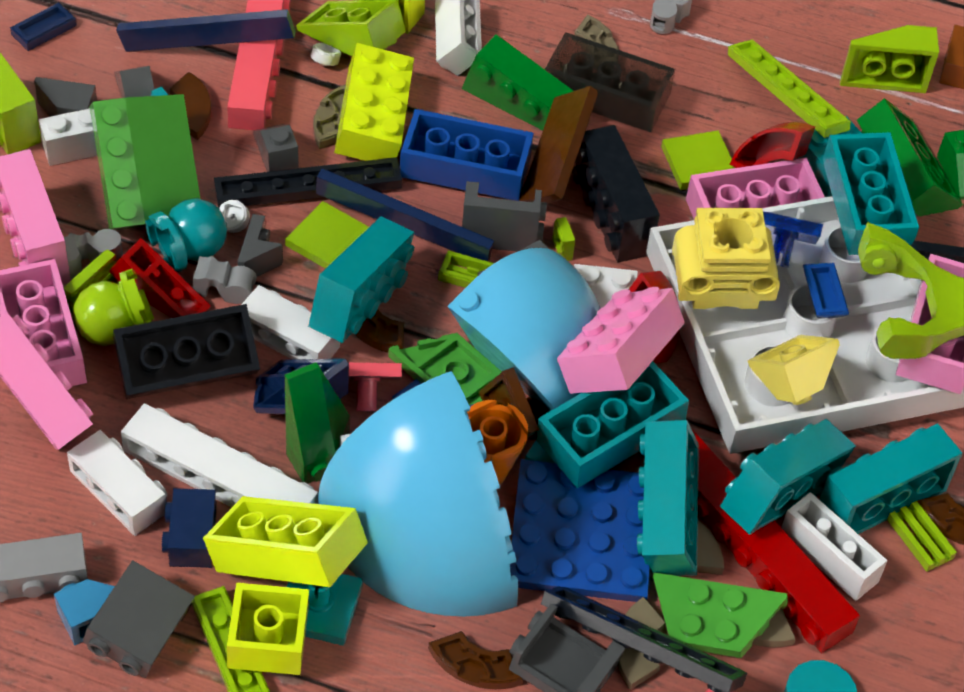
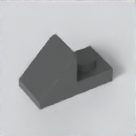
(257, 251)

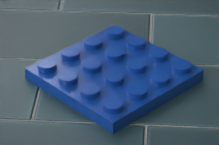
(578, 534)

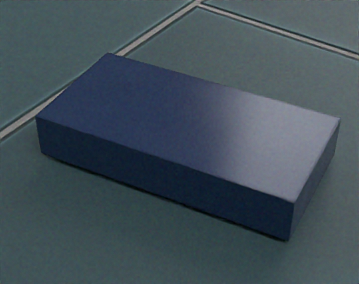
(43, 26)

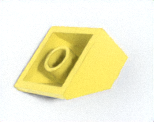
(796, 367)

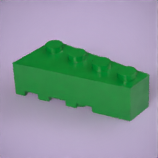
(513, 82)

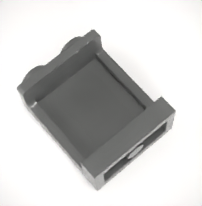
(506, 222)
(137, 619)
(561, 658)

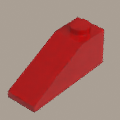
(160, 282)

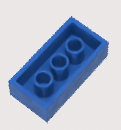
(461, 150)

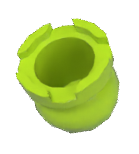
(110, 307)

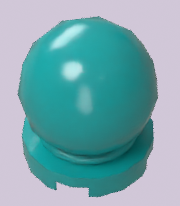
(188, 232)

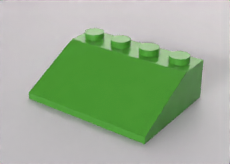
(143, 157)

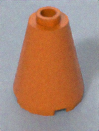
(503, 433)

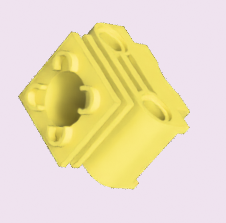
(726, 259)

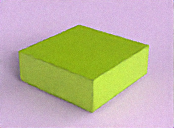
(563, 238)

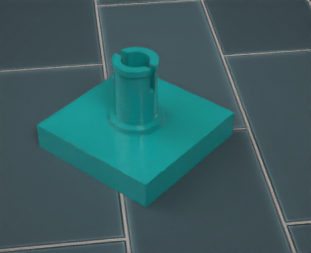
(331, 608)

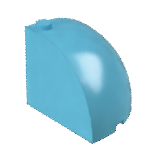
(525, 316)

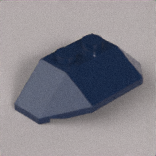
(270, 390)

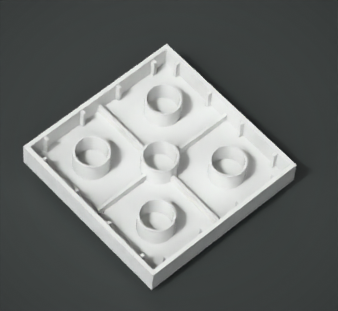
(861, 380)

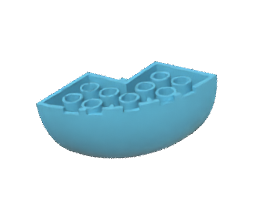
(426, 505)

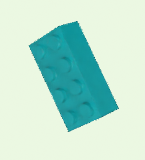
(868, 186)
(361, 279)
(606, 426)
(785, 474)
(892, 478)
(669, 498)

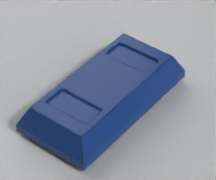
(825, 290)

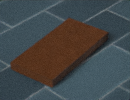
(559, 145)

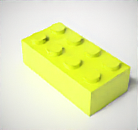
(374, 104)
(286, 541)

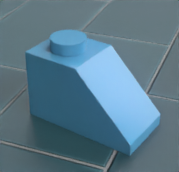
(79, 604)

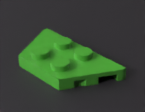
(444, 355)
(715, 614)

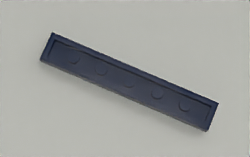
(206, 30)
(421, 222)

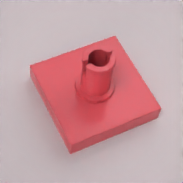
(367, 376)

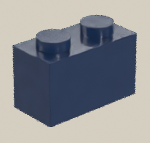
(190, 519)

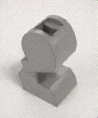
(667, 13)
(90, 247)
(231, 282)

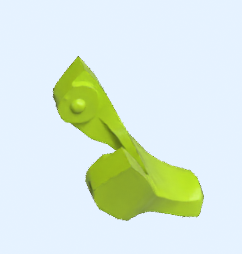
(896, 337)

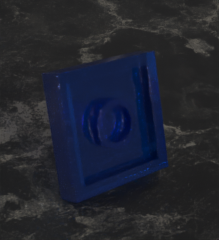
(787, 230)

